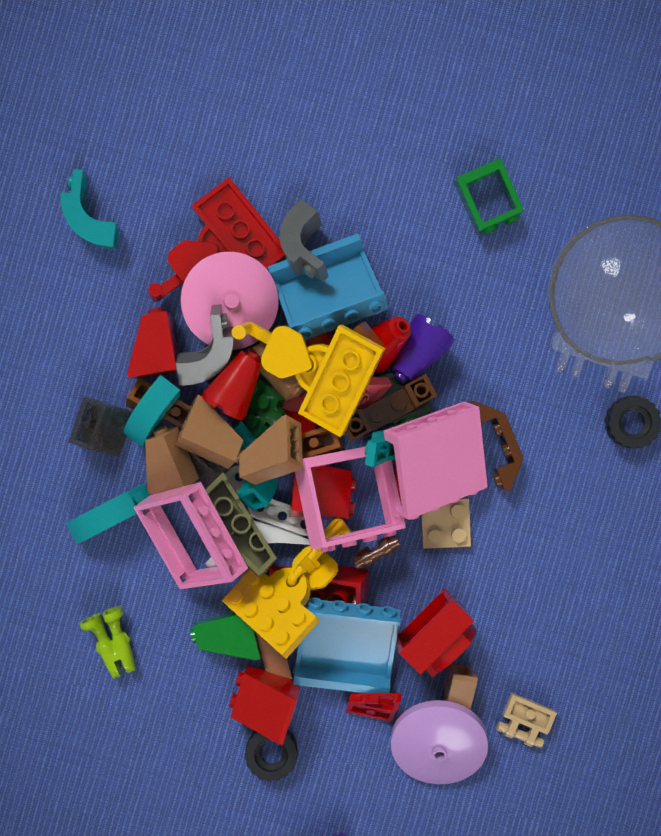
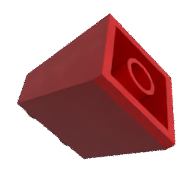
(155, 346)
(332, 490)
(264, 702)

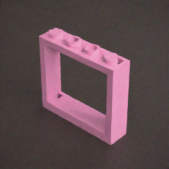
(388, 495)
(208, 525)

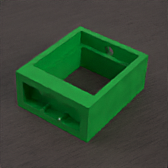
(477, 175)

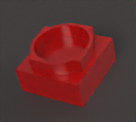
(437, 635)

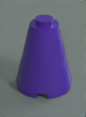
(421, 349)

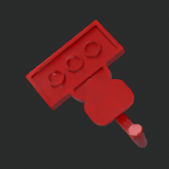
(229, 227)

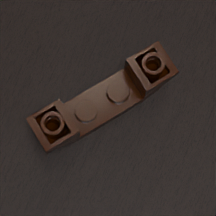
(390, 408)
(507, 472)

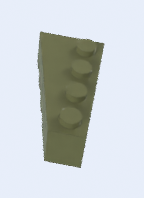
(241, 526)

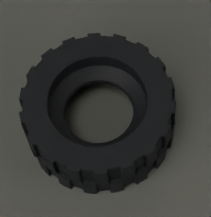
(651, 422)
(270, 771)

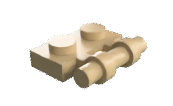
(529, 714)

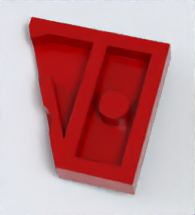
(374, 705)

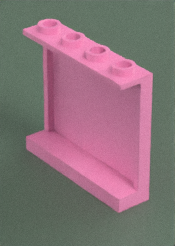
(438, 459)

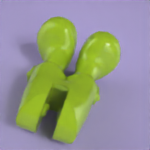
(114, 649)

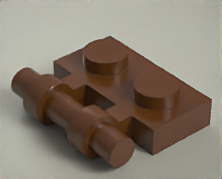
(367, 555)

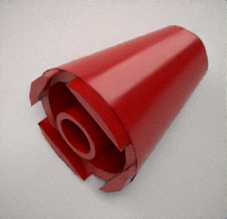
(393, 335)
(235, 385)

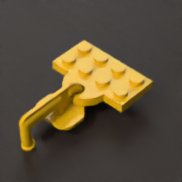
(337, 375)
(276, 603)

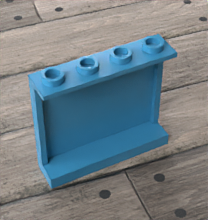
(340, 299)
(348, 647)

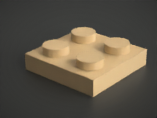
(447, 526)

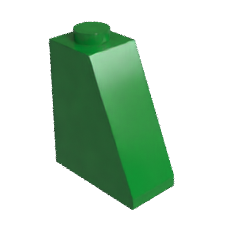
(227, 636)

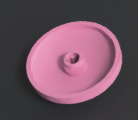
(235, 283)

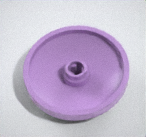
(439, 742)

